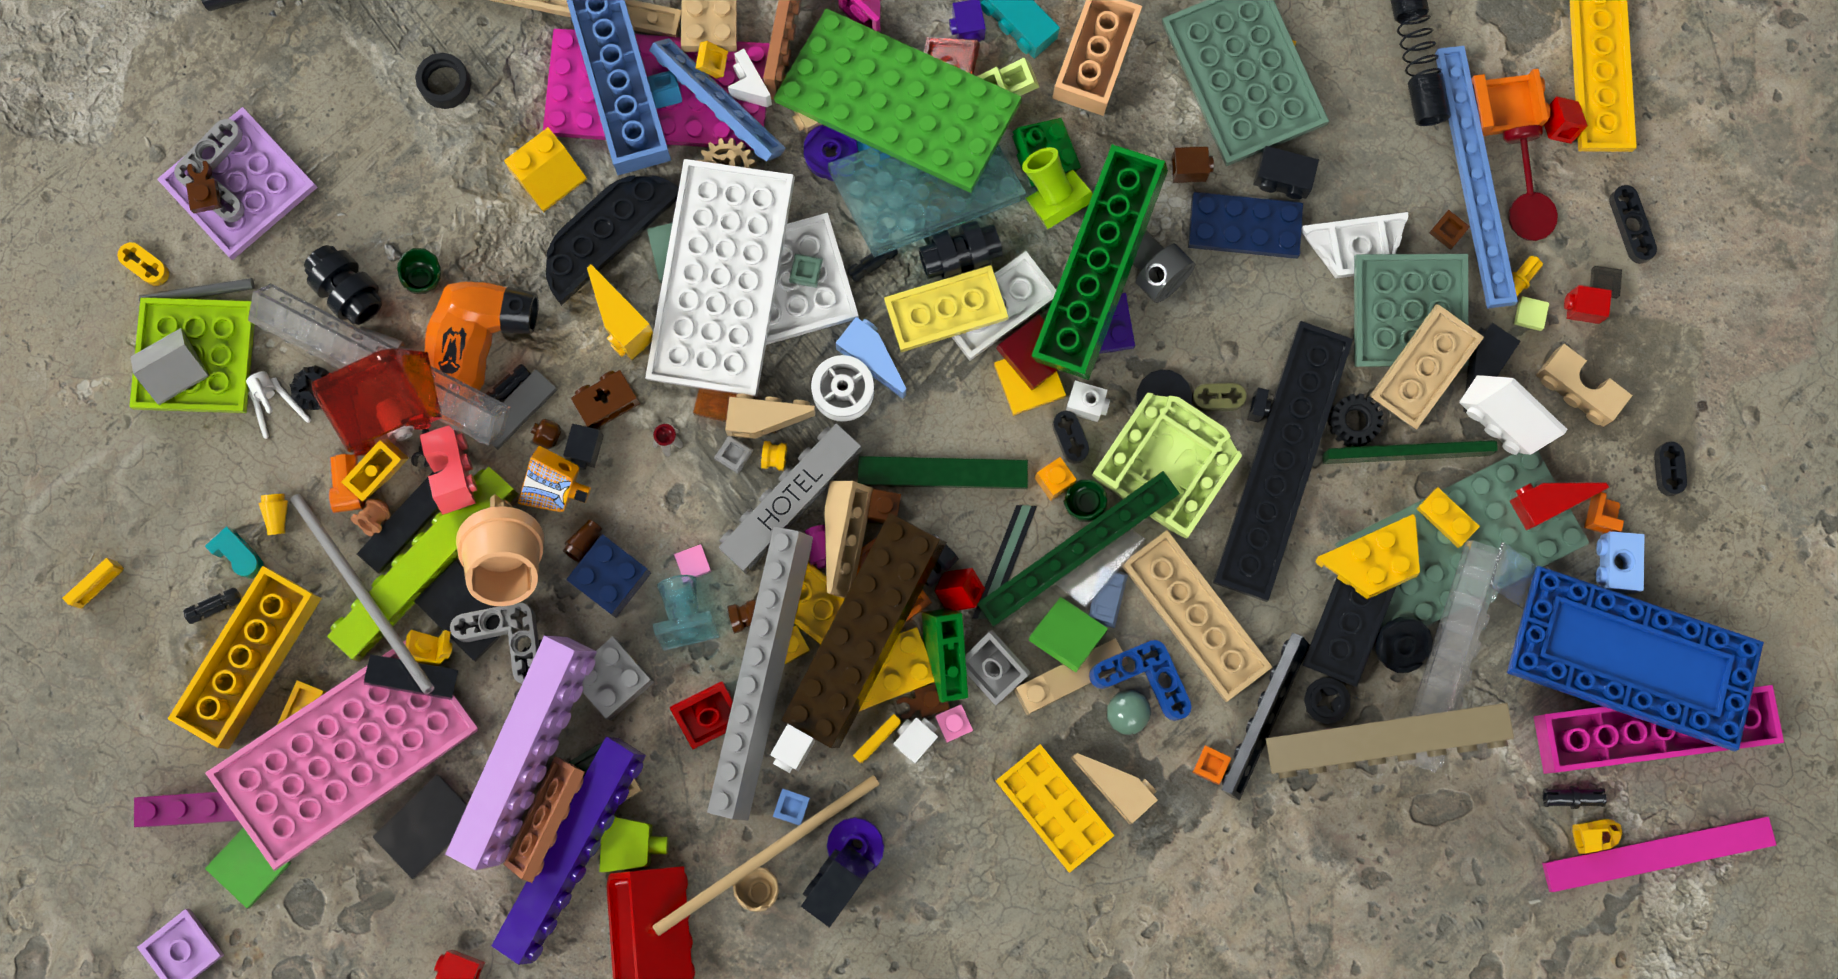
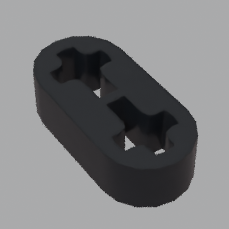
(1076, 434)
(1671, 468)

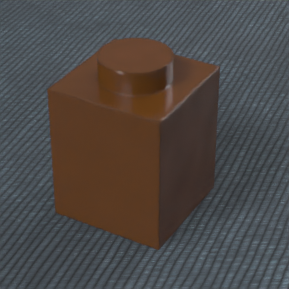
(1191, 164)
(882, 504)

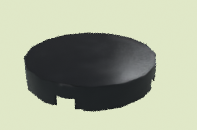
(1165, 384)
(1403, 644)

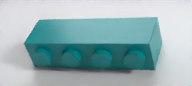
(1024, 22)

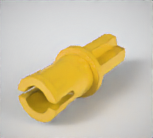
(1526, 273)

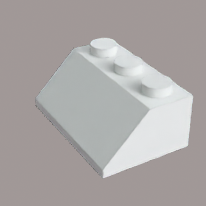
(1511, 414)

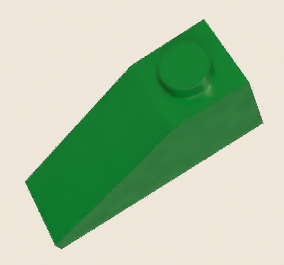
(946, 652)

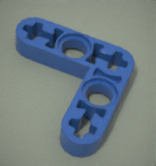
(1152, 667)

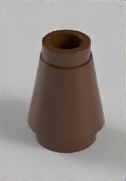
(582, 541)

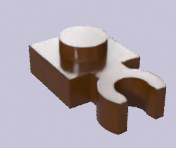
(203, 192)
(925, 701)

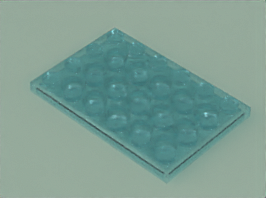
(904, 204)

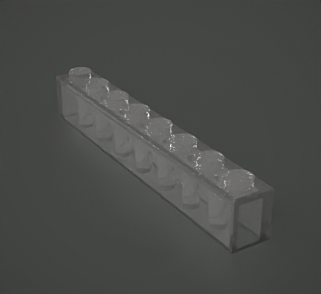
(1456, 639)

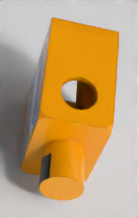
(551, 482)

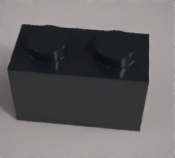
(1285, 173)

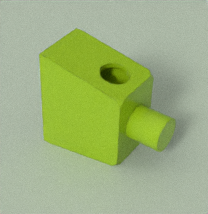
(629, 845)

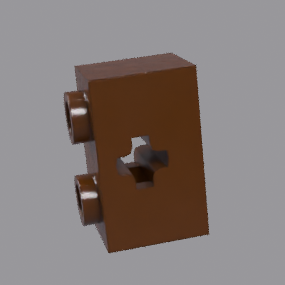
(619, 397)

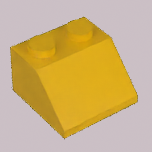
(545, 169)

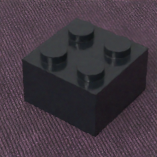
(835, 884)

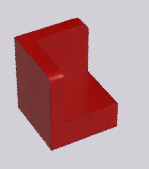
(1565, 120)
(960, 589)

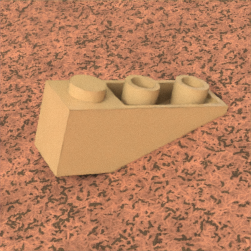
(760, 417)

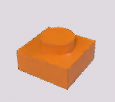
(1211, 765)

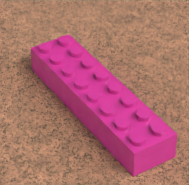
(1612, 738)

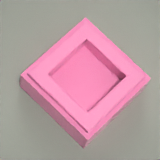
(693, 561)

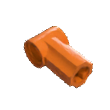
(340, 496)

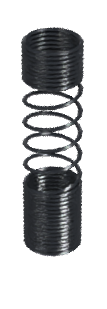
(1425, 90)

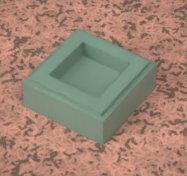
(805, 270)

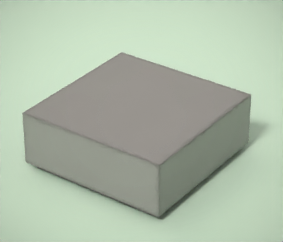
(733, 454)

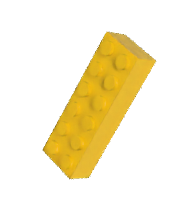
(244, 658)

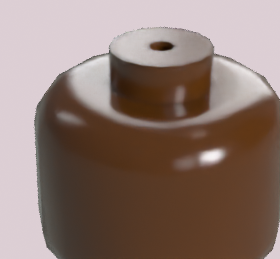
(545, 433)

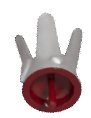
(665, 436)

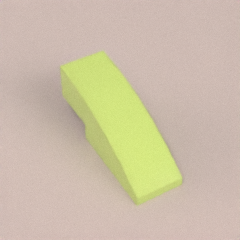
(1015, 77)

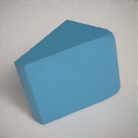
(664, 89)

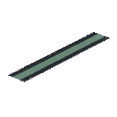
(1007, 552)

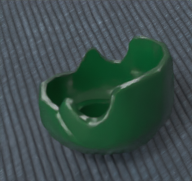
(419, 271)
(1085, 500)

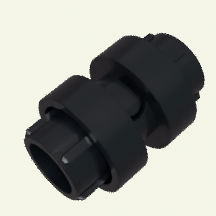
(970, 248)
(349, 293)

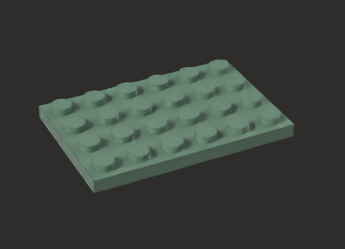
(1244, 75)

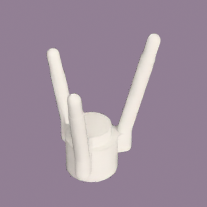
(262, 389)

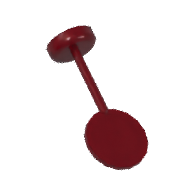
(1532, 213)

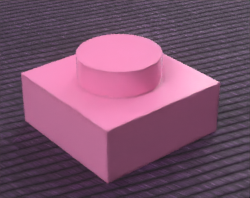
(954, 723)

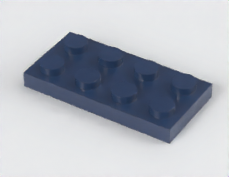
(1245, 225)

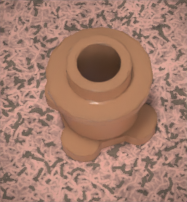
(372, 516)

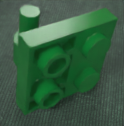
(1045, 135)

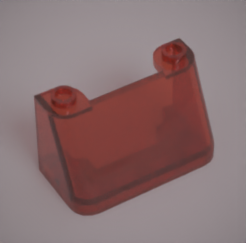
(378, 397)

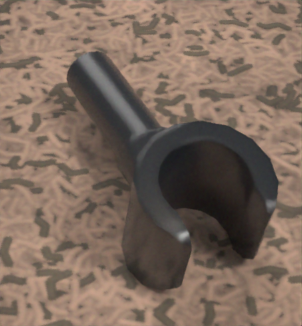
(414, 459)

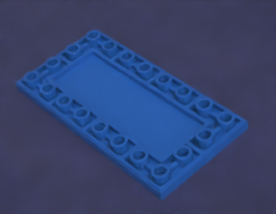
(1636, 658)

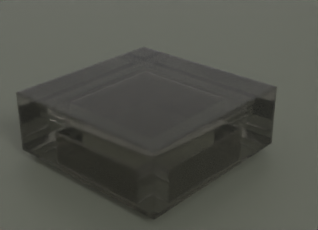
(1607, 279)

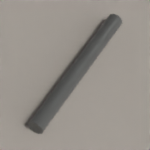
(204, 290)

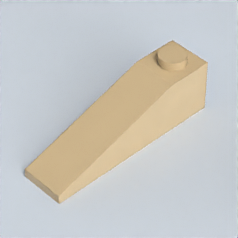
(845, 528)
(1064, 681)

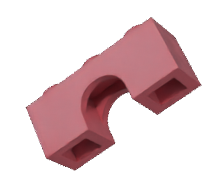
(453, 485)

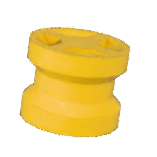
(774, 455)

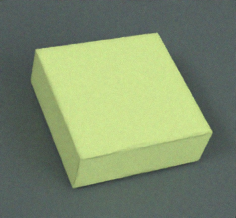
(1531, 313)

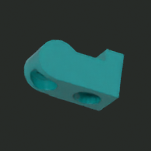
(242, 557)

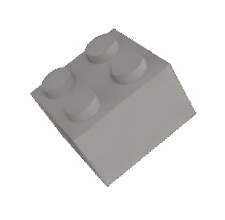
(614, 679)

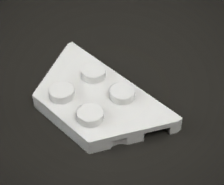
(1341, 240)

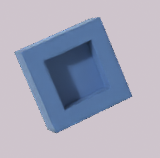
(791, 807)

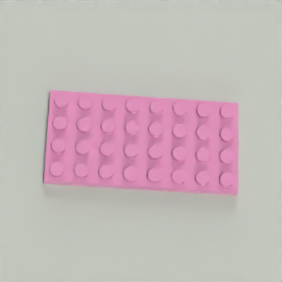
(334, 762)

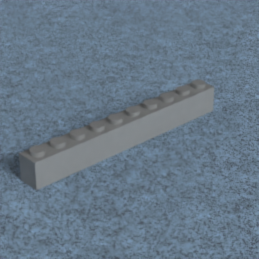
(760, 674)

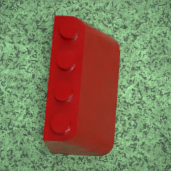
(634, 906)

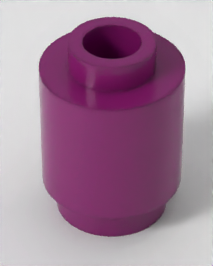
(818, 548)

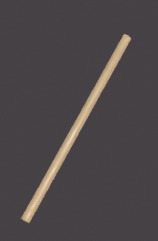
(765, 855)

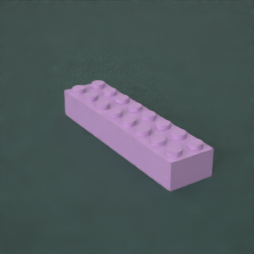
(521, 752)

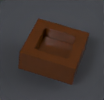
(1449, 229)

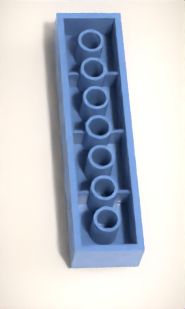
(619, 84)

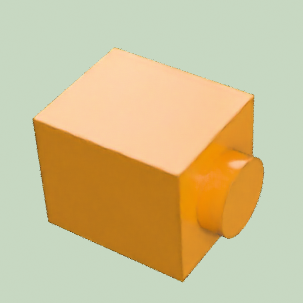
(1055, 478)

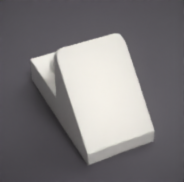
(750, 86)

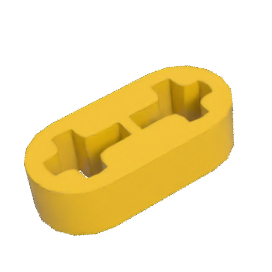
(140, 268)

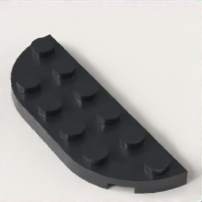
(604, 230)

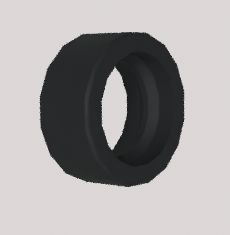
(438, 61)

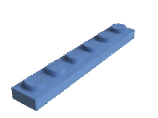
(717, 99)

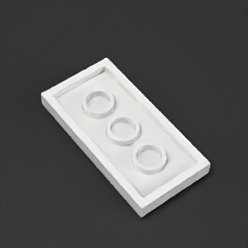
(1024, 293)

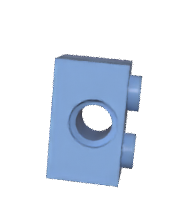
(1630, 550)

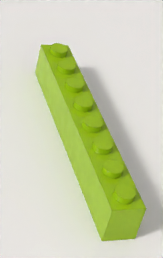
(414, 571)

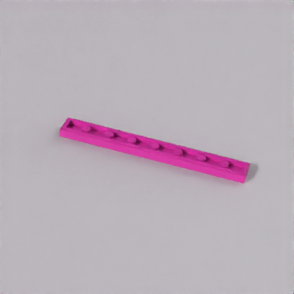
(1659, 854)

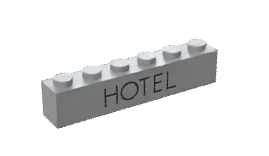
(791, 497)

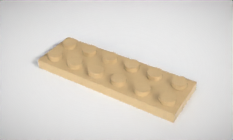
(1196, 616)

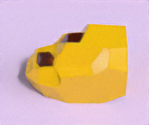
(1596, 835)

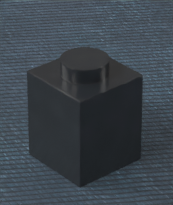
(583, 446)

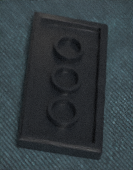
(1346, 633)

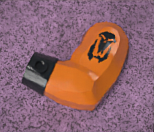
(464, 325)

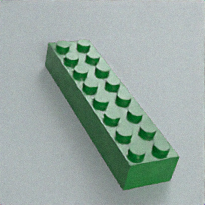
(1100, 261)

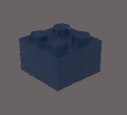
(609, 576)

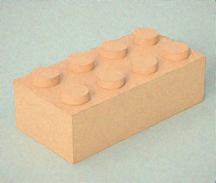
(1096, 54)

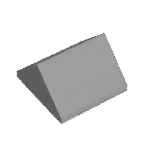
(168, 367)
(994, 667)

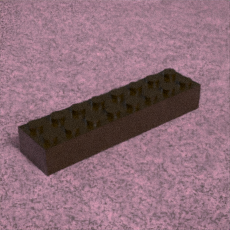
(863, 631)

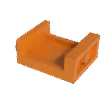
(1510, 102)

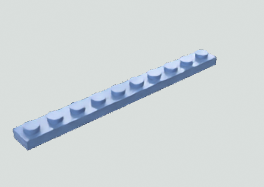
(1476, 179)

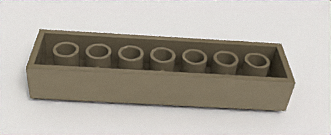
(1390, 738)

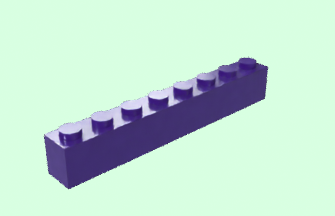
(577, 840)

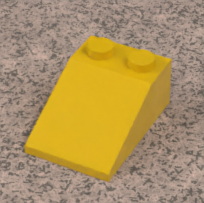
(626, 327)

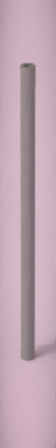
(362, 594)

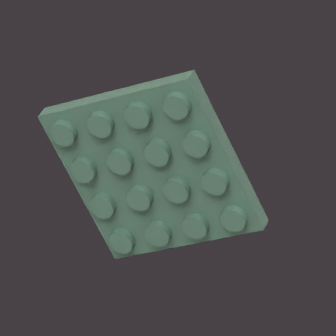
(1397, 295)

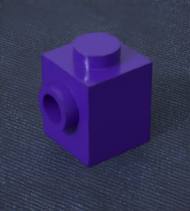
(967, 20)

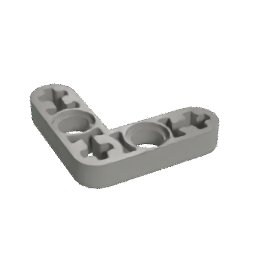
(195, 158)
(507, 625)

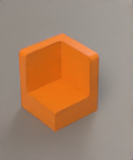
(1603, 515)

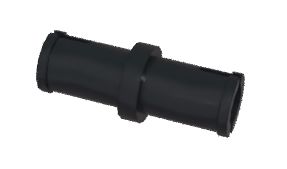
(1574, 797)

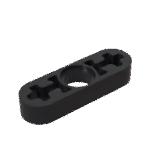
(1638, 213)

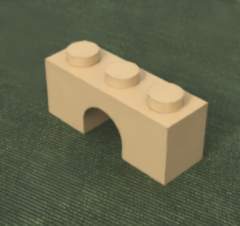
(1563, 375)

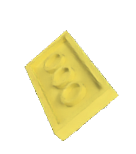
(946, 308)

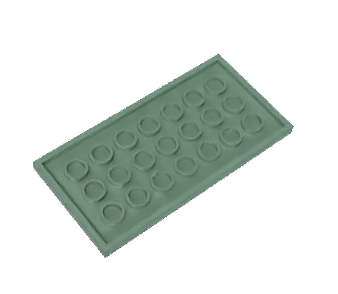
(1486, 500)

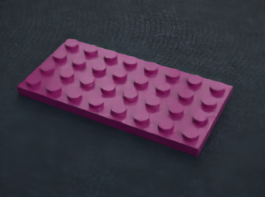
(574, 113)

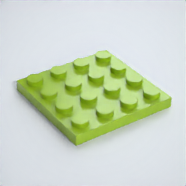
(221, 340)

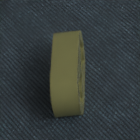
(1219, 390)

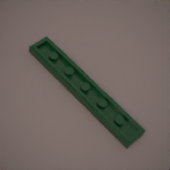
(1409, 452)
(943, 472)

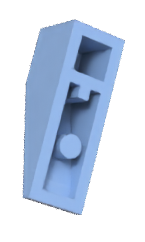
(866, 345)

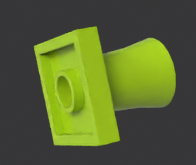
(1058, 193)

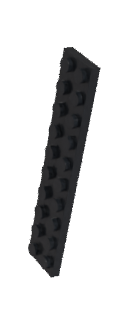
(1283, 461)

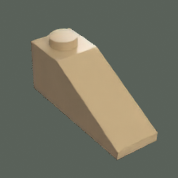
(1124, 791)

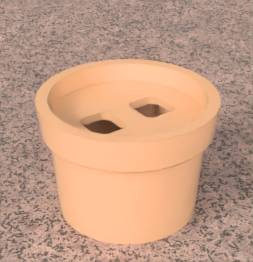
(500, 554)

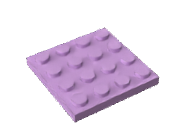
(258, 176)

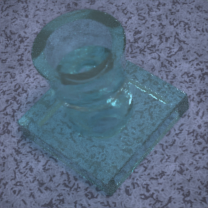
(684, 621)

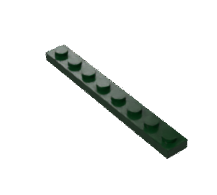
(1078, 548)

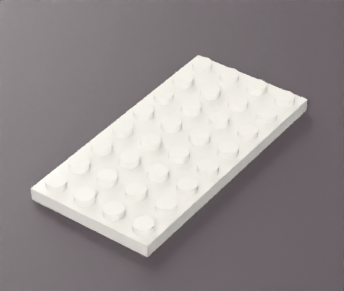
(720, 277)

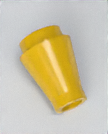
(274, 512)

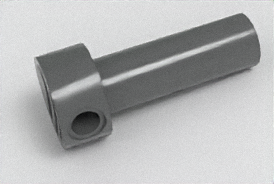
(1160, 268)

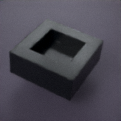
(1259, 405)

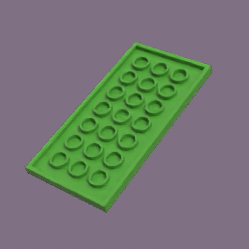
(898, 100)

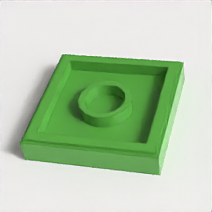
(1068, 634)
(244, 869)

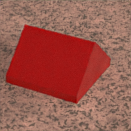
(704, 714)

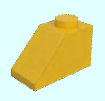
(375, 469)

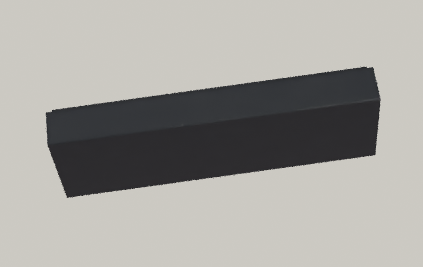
(393, 675)

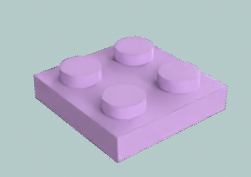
(181, 948)

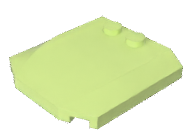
(1181, 442)

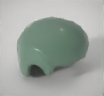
(1128, 712)

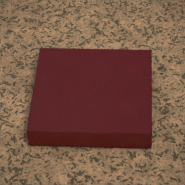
(1018, 353)

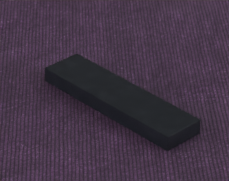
(400, 528)

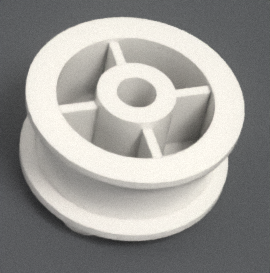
(845, 404)

